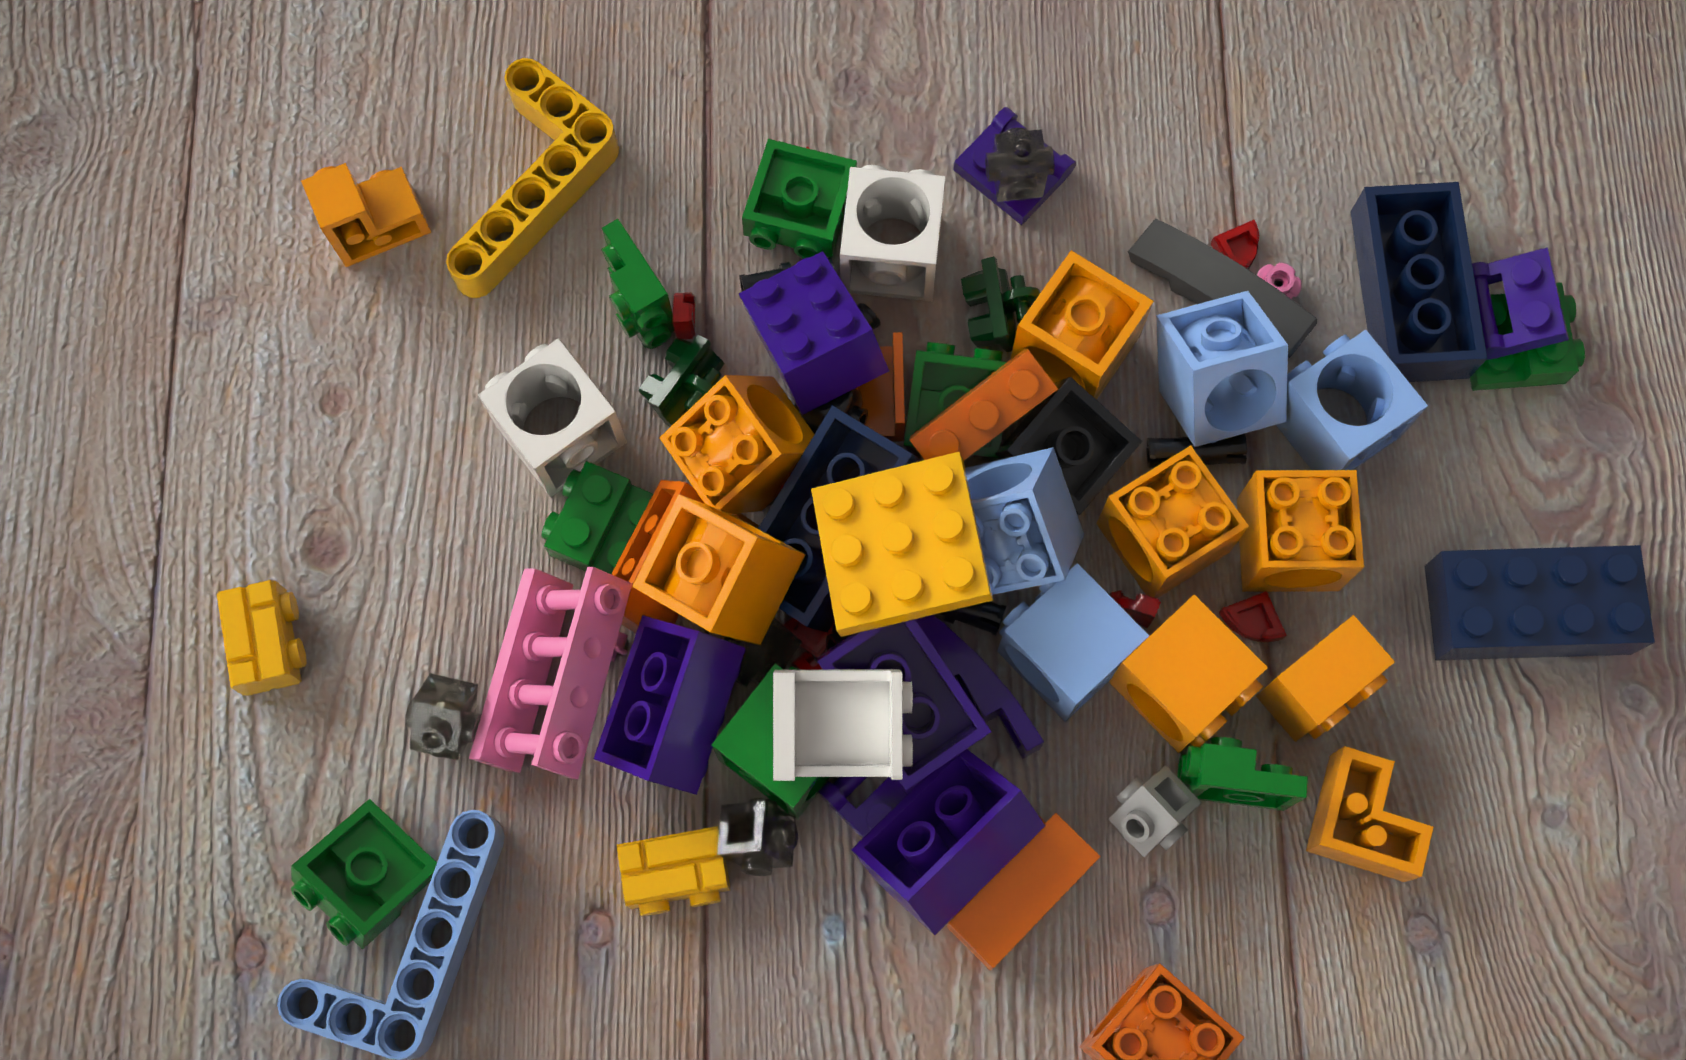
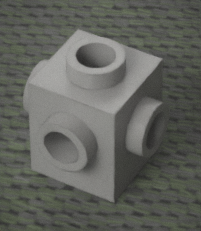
(1154, 811)

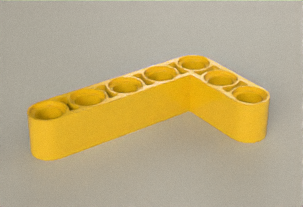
(539, 180)

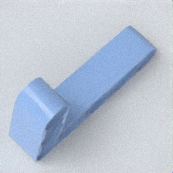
(420, 955)

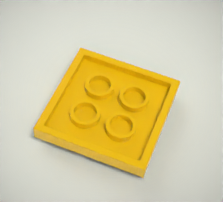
(900, 544)

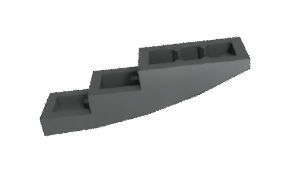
(1207, 275)

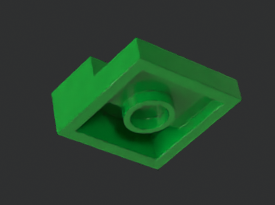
(797, 199)
(638, 295)
(1534, 367)
(943, 379)
(595, 518)
(1228, 775)
(361, 875)

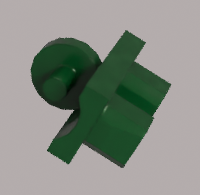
(993, 287)
(692, 376)

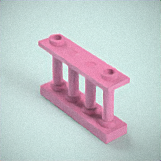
(524, 666)

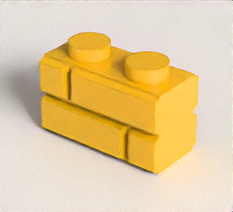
(260, 637)
(672, 870)

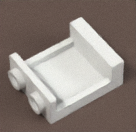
(840, 723)

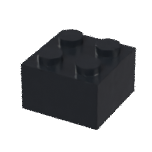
(1084, 435)

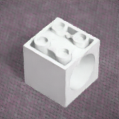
(889, 269)
(548, 374)

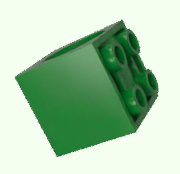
(748, 751)

